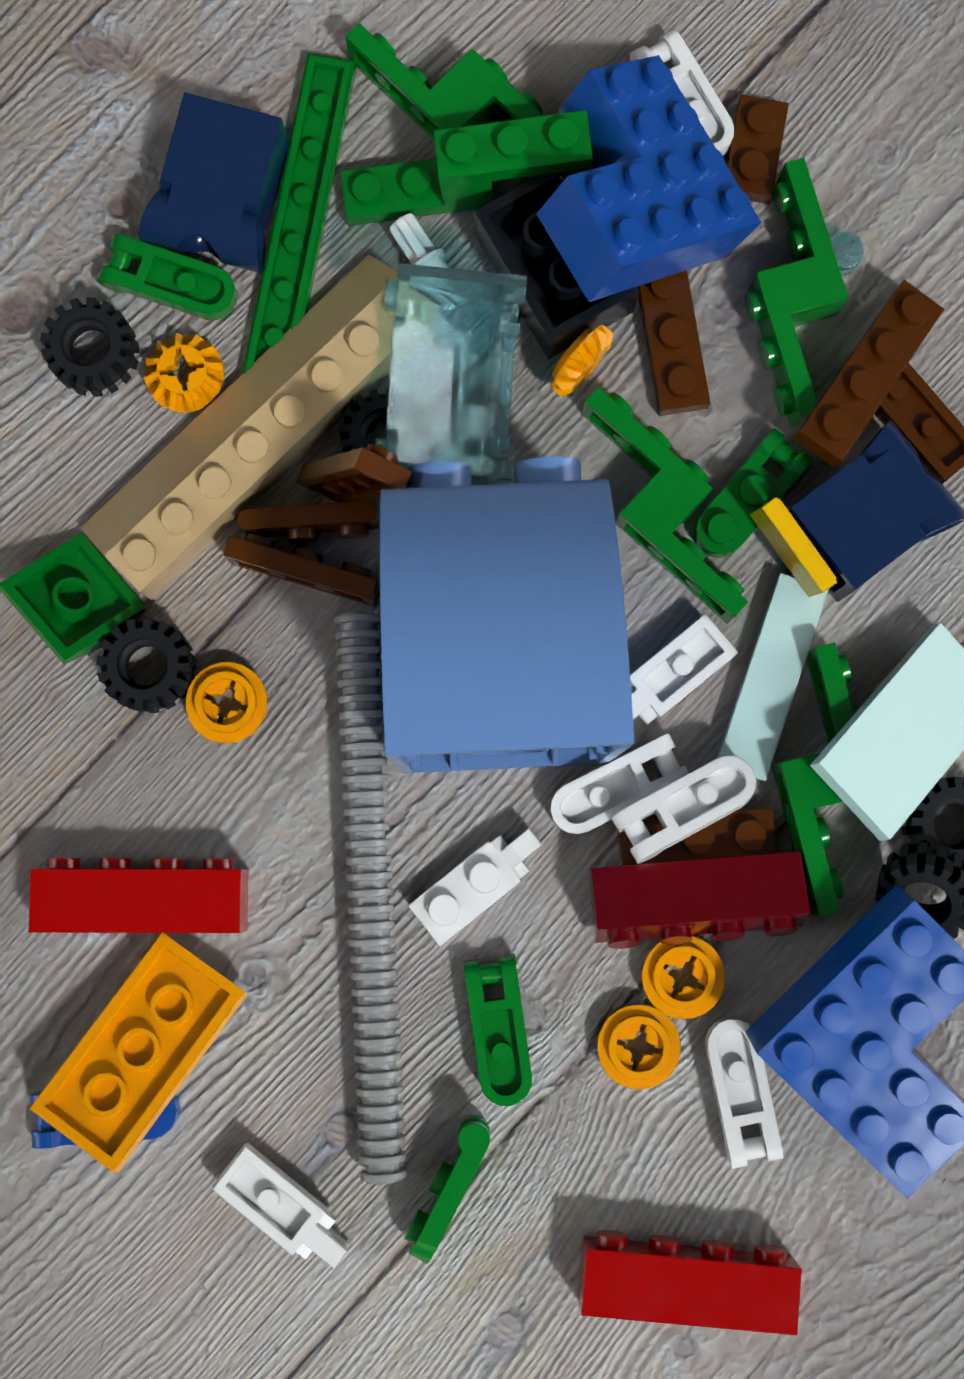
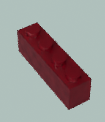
(698, 899)

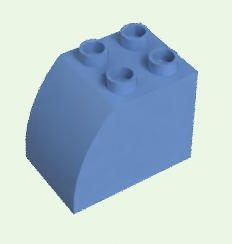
(502, 620)

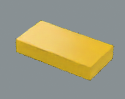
(794, 547)

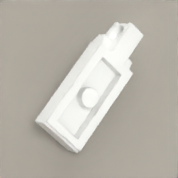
(679, 669)
(473, 886)
(280, 1206)

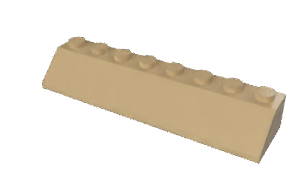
(249, 434)

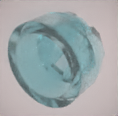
(849, 259)

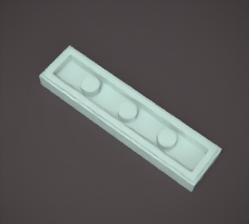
(772, 675)

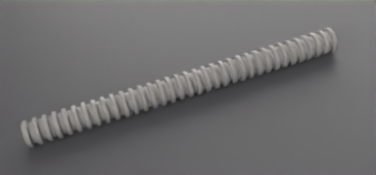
(370, 900)

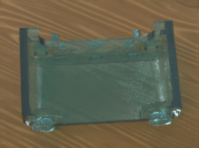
(452, 368)

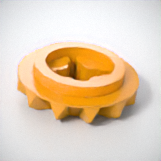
(581, 359)
(203, 383)
(217, 681)
(688, 1001)
(652, 1067)

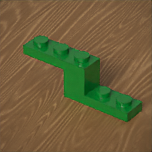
(465, 96)
(466, 166)
(795, 292)
(664, 503)
(804, 790)

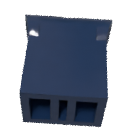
(218, 183)
(875, 510)

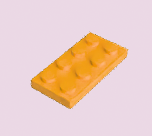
(138, 1053)

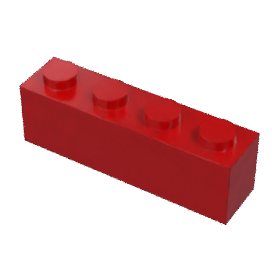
(138, 899)
(689, 1283)

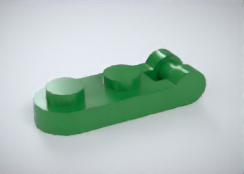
(169, 279)
(728, 519)
(499, 1031)
(450, 1187)

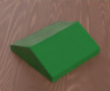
(72, 598)

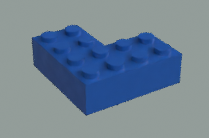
(655, 186)
(851, 1033)

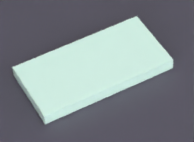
(900, 736)

